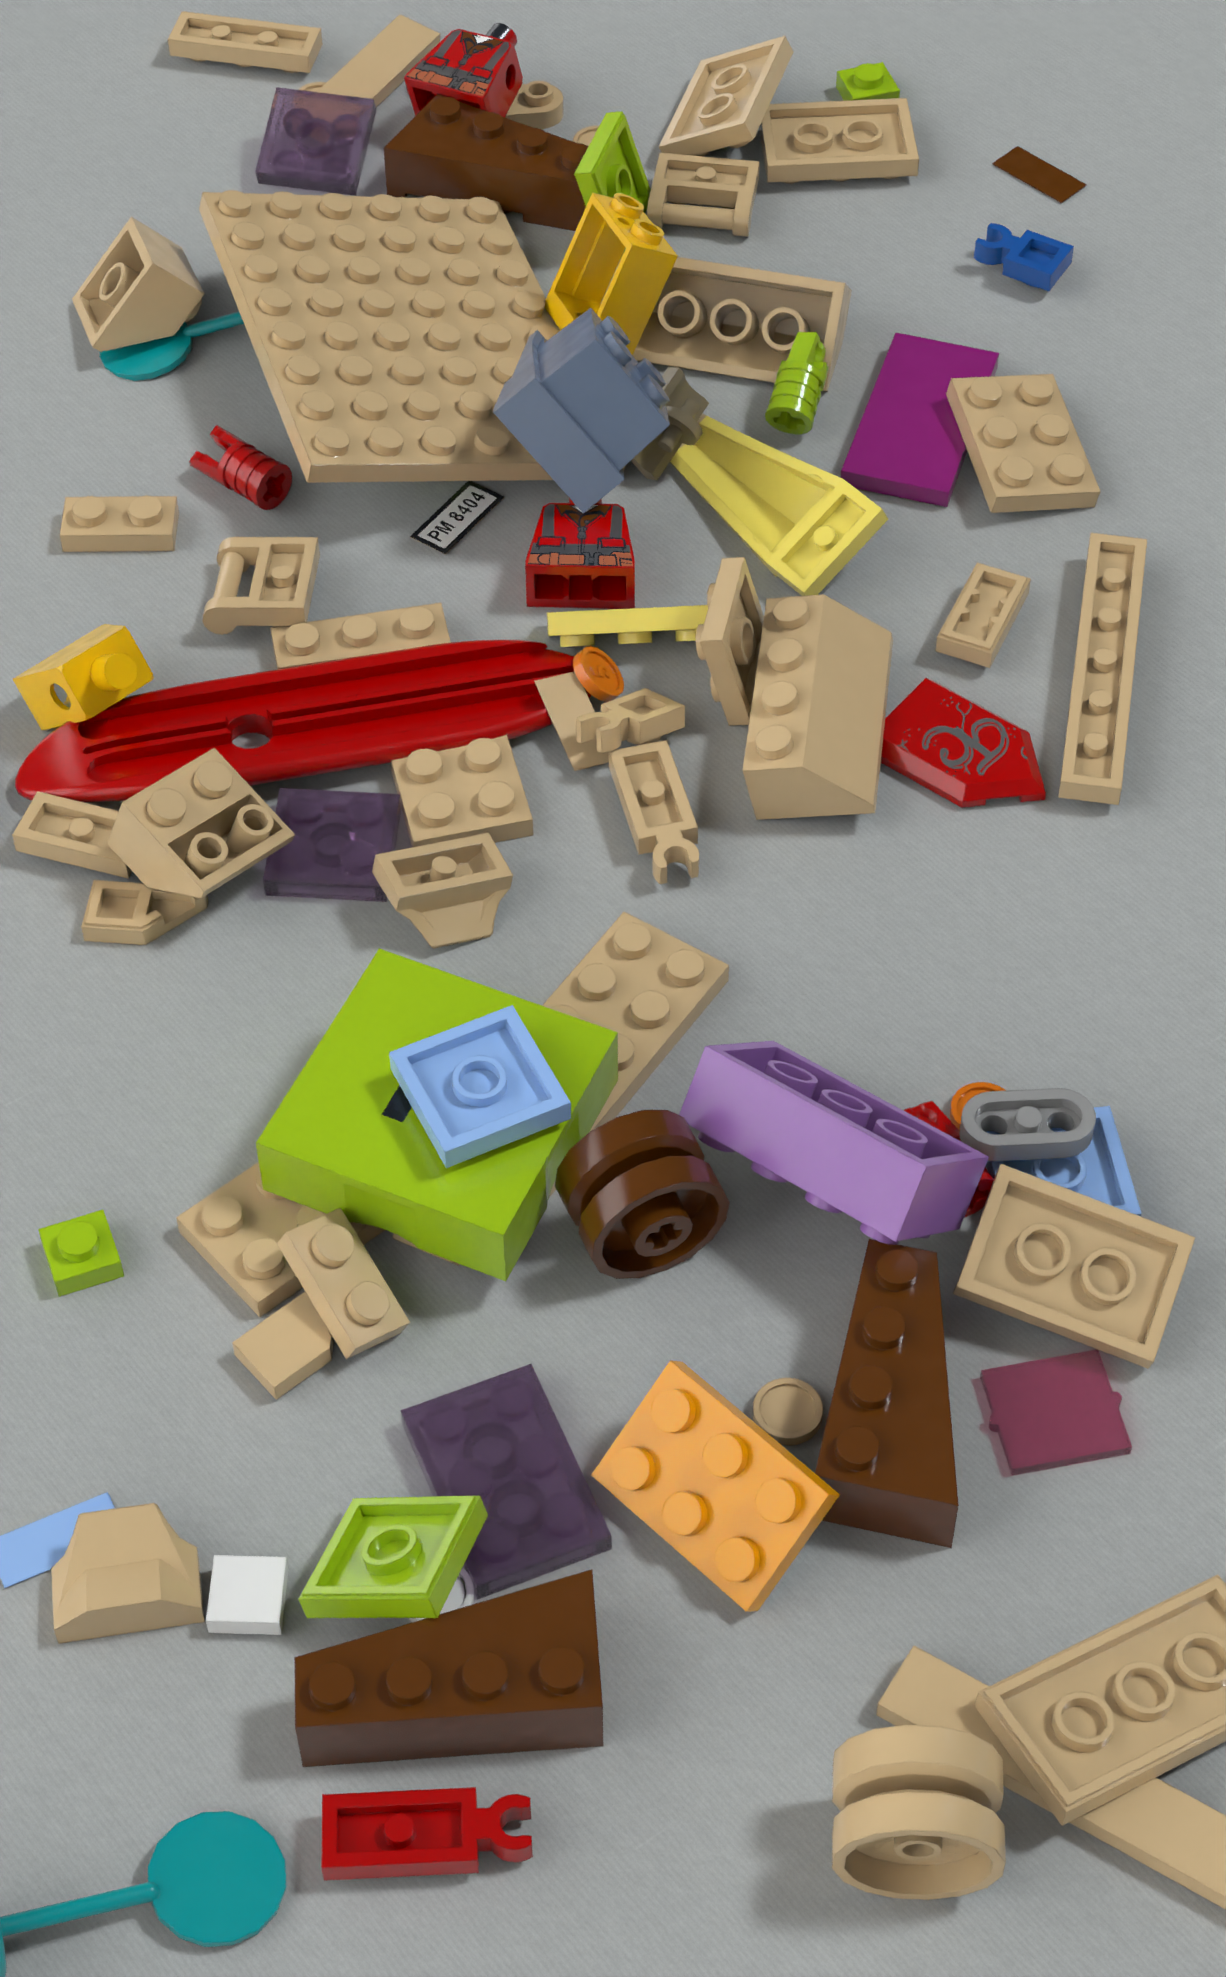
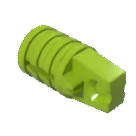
(798, 386)

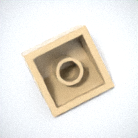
(137, 290)

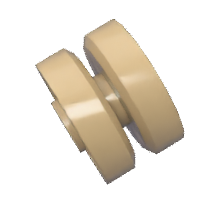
(918, 1812)

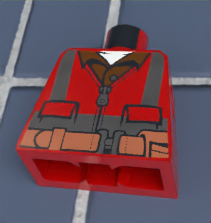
(469, 69)
(581, 558)

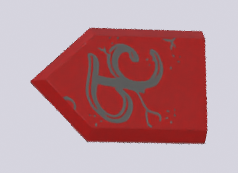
(960, 748)

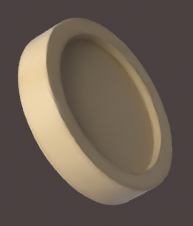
(788, 1410)

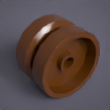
(641, 1194)

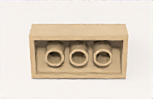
(741, 319)
(817, 710)

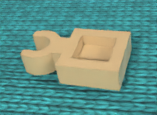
(634, 717)

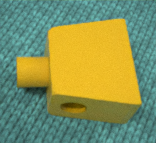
(92, 672)

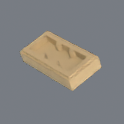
(983, 615)

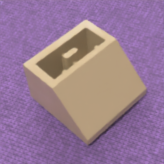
(196, 828)

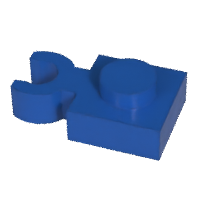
(1029, 259)

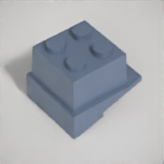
(583, 406)

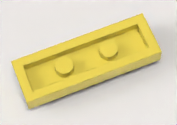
(631, 625)

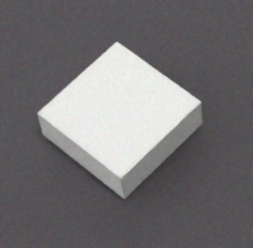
(247, 1595)

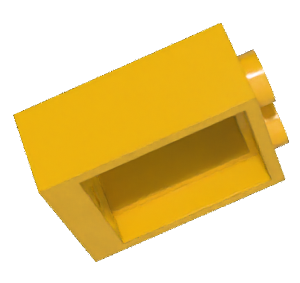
(593, 256)

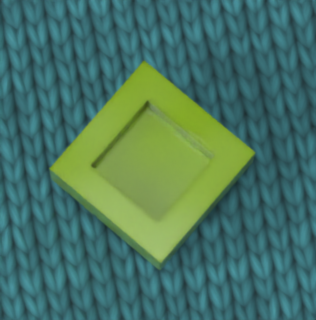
(866, 83)
(81, 1252)

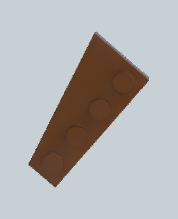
(477, 153)
(890, 1406)
(459, 1684)

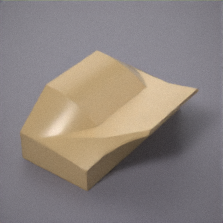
(446, 887)
(125, 1576)

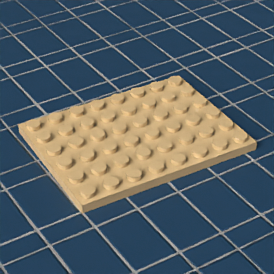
(384, 328)

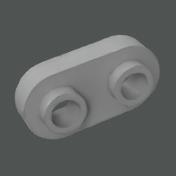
(1026, 1123)

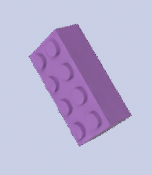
(832, 1141)

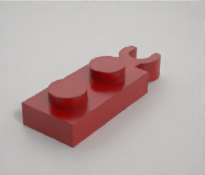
(417, 1833)

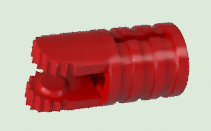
(245, 470)

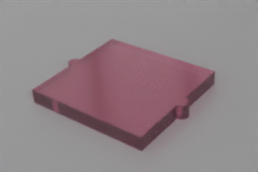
(1055, 1412)

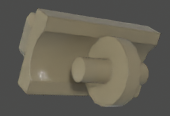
(683, 413)

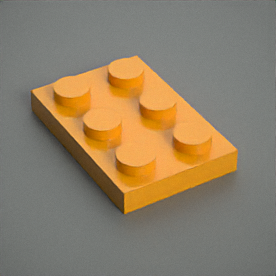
(715, 1485)

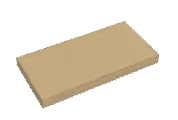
(1118, 1703)

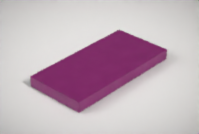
(908, 430)

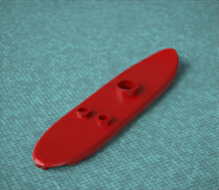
(314, 714)

